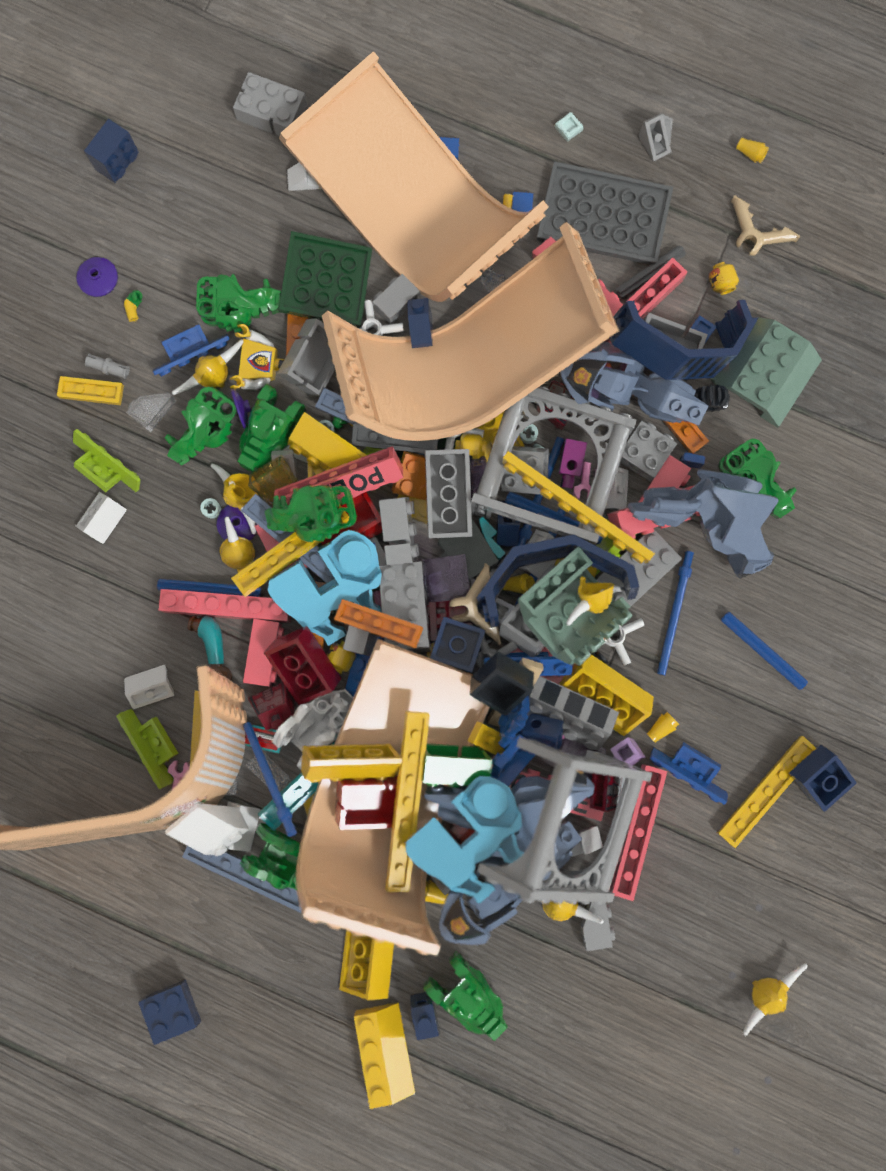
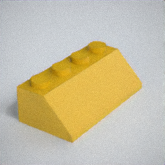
(321, 444)
(610, 689)
(349, 761)
(366, 966)
(384, 1054)

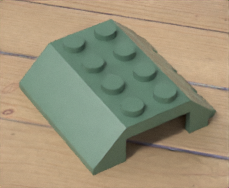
(770, 369)
(552, 601)

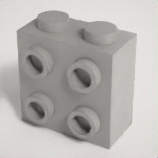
(647, 450)
(535, 458)

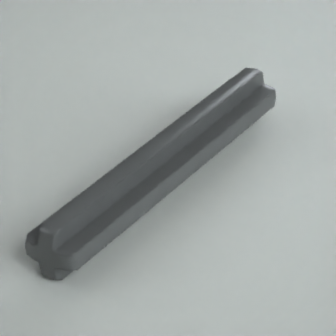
(646, 274)

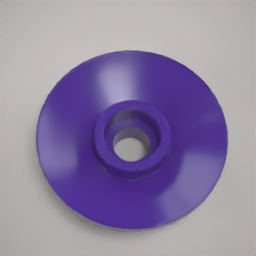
(100, 284)
(242, 406)
(242, 530)

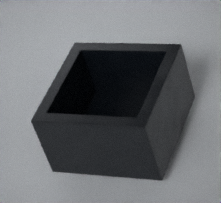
(501, 683)

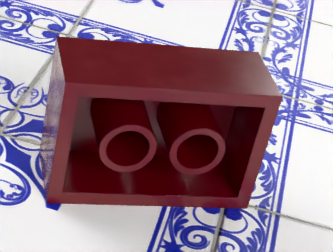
(302, 665)

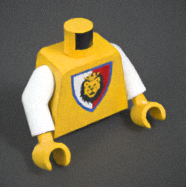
(257, 362)

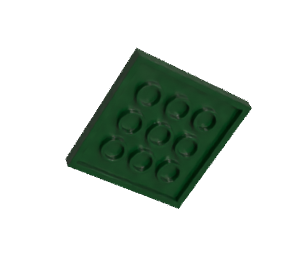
(324, 278)

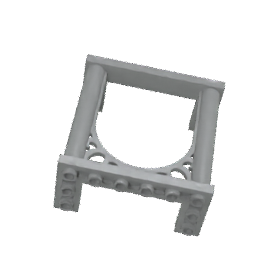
(618, 431)
(586, 885)

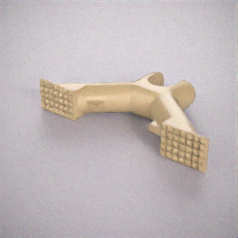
(757, 237)
(471, 603)

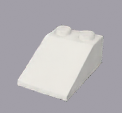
(209, 828)

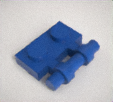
(513, 722)

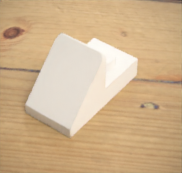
(300, 179)
(590, 841)

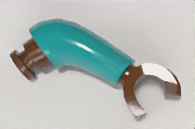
(211, 634)

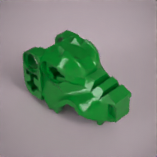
(231, 297)
(199, 417)
(267, 429)
(761, 467)
(309, 510)
(277, 860)
(471, 1000)

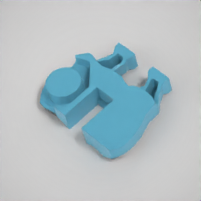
(355, 572)
(493, 814)

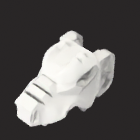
(315, 722)

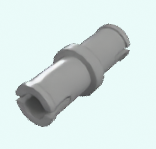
(107, 366)

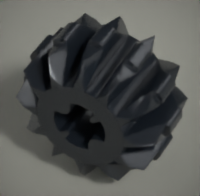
(714, 396)

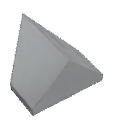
(656, 136)

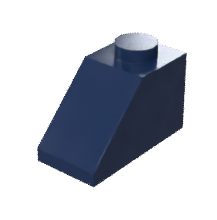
(420, 323)
(507, 531)

